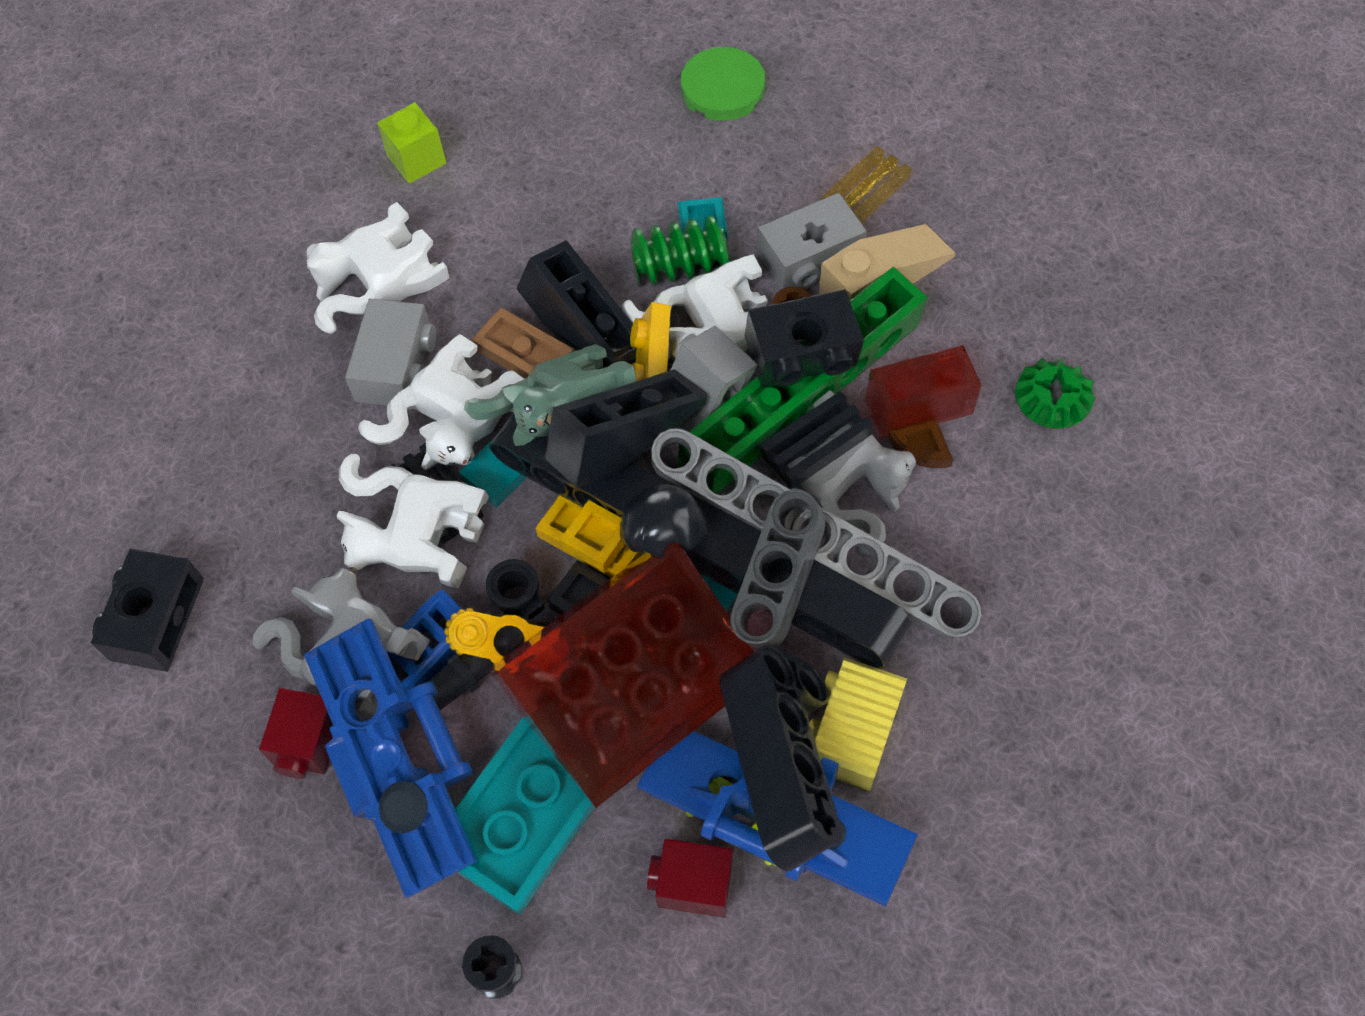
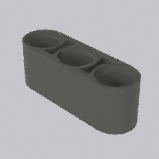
(773, 544)

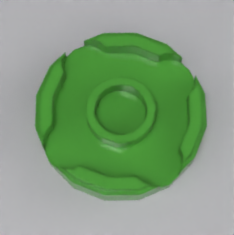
(723, 83)

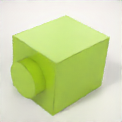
(412, 142)

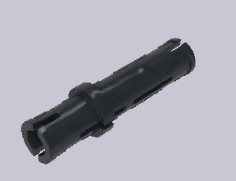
(466, 670)

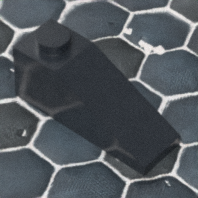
(576, 303)
(614, 427)

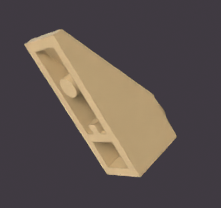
(910, 250)

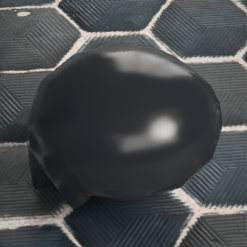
(660, 518)

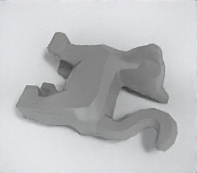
(884, 468)
(339, 600)

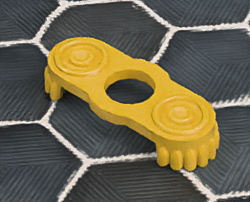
(475, 632)

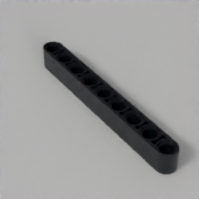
(830, 604)

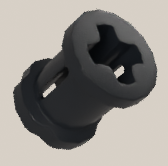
(477, 958)

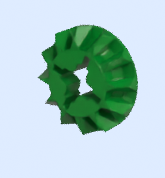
(1035, 398)

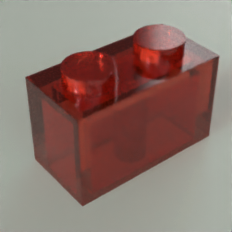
(922, 390)

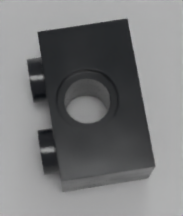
(821, 319)
(154, 636)

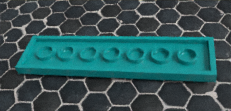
(526, 811)

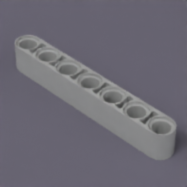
(840, 535)

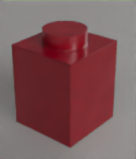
(297, 734)
(691, 877)

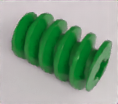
(678, 250)

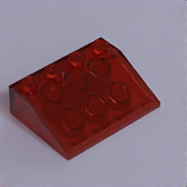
(625, 671)

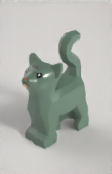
(549, 386)

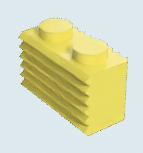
(857, 720)

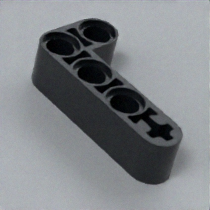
(782, 769)

